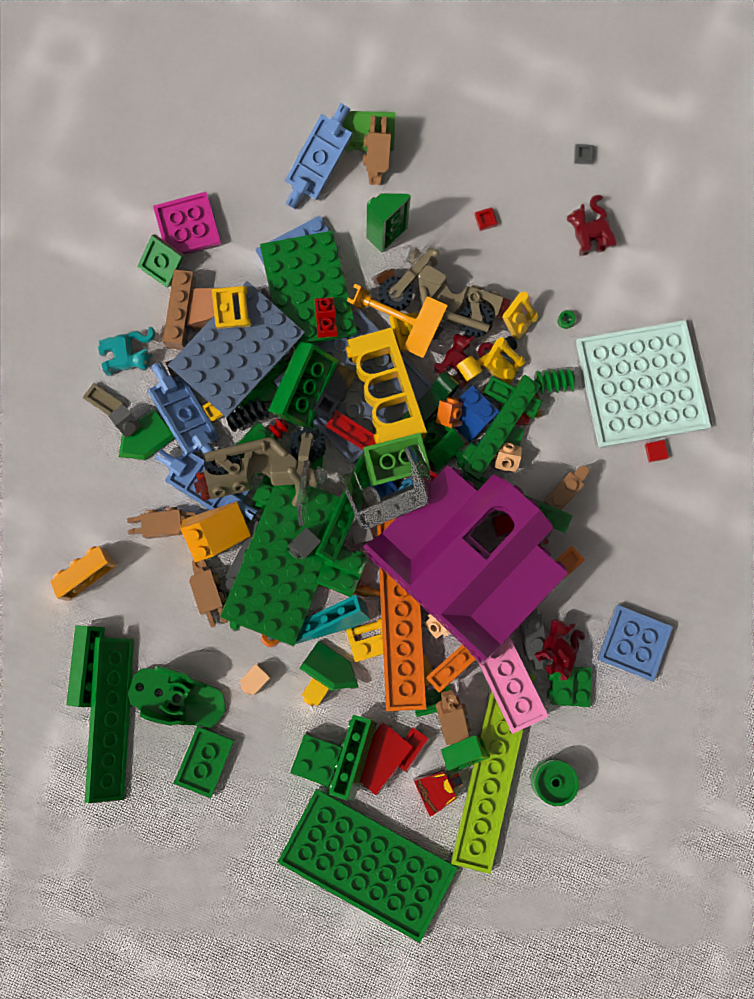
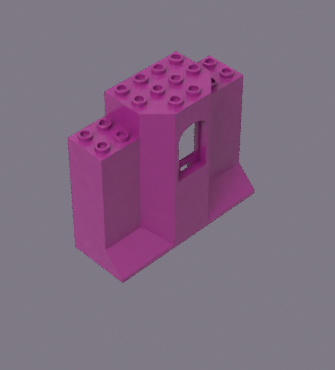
(468, 592)

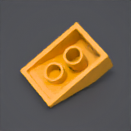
(214, 531)

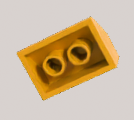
(82, 573)

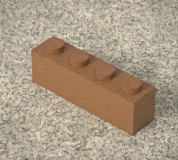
(175, 328)

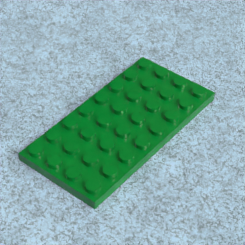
(271, 585)
(367, 865)

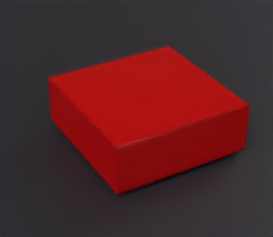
(485, 219)
(656, 451)

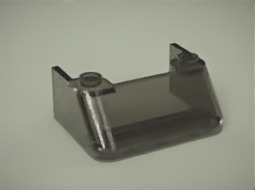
(374, 510)

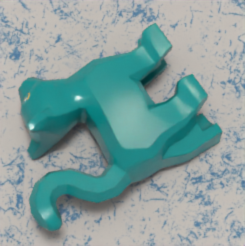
(123, 352)

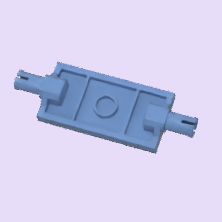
(319, 156)
(182, 412)
(183, 475)

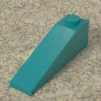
(334, 619)

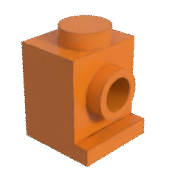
(449, 412)

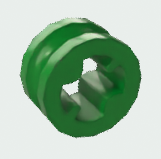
(569, 314)

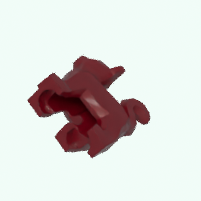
(592, 230)
(456, 355)
(559, 650)

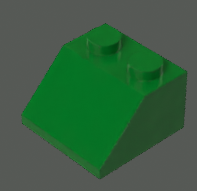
(440, 443)

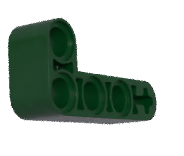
(442, 388)

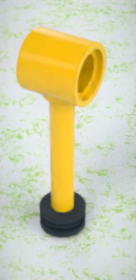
(471, 367)

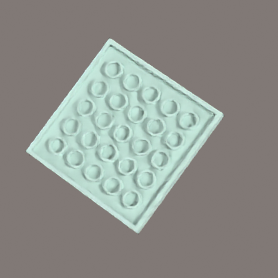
(642, 384)

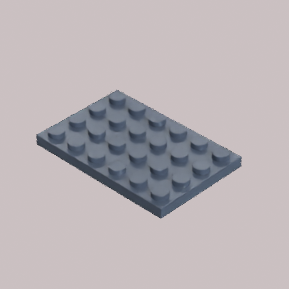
(233, 361)

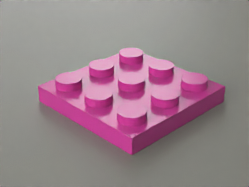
(188, 223)

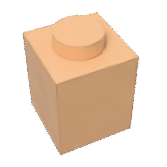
(254, 680)

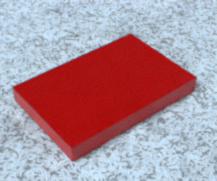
(384, 758)

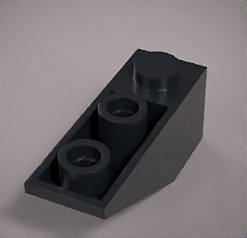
(334, 393)

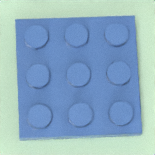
(634, 643)

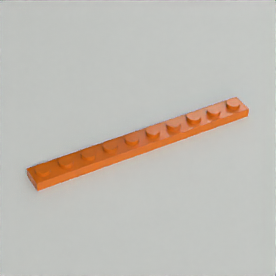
(462, 659)

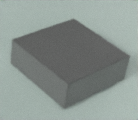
(583, 154)

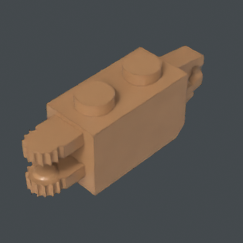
(377, 152)
(567, 488)
(159, 524)
(206, 591)
(452, 718)

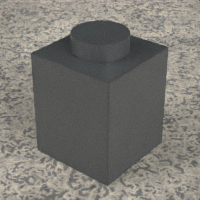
(124, 421)
(303, 544)

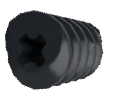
(247, 414)

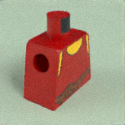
(437, 790)

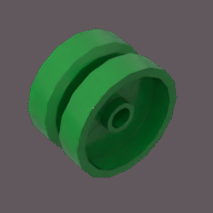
(562, 791)

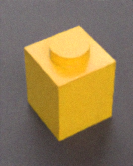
(314, 693)

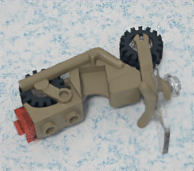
(474, 319)
(228, 475)

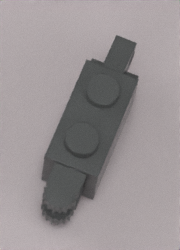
(533, 638)

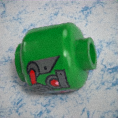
(464, 453)

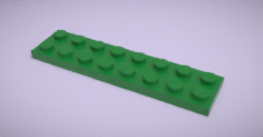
(109, 720)

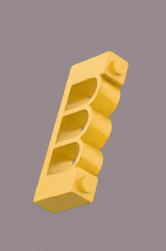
(373, 346)

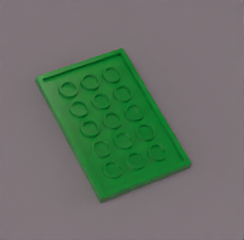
(303, 271)

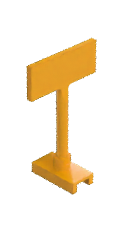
(423, 326)

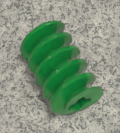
(555, 380)

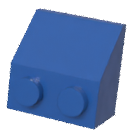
(476, 413)

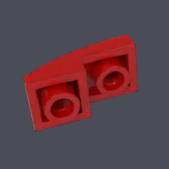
(325, 317)

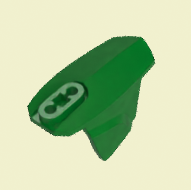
(182, 702)

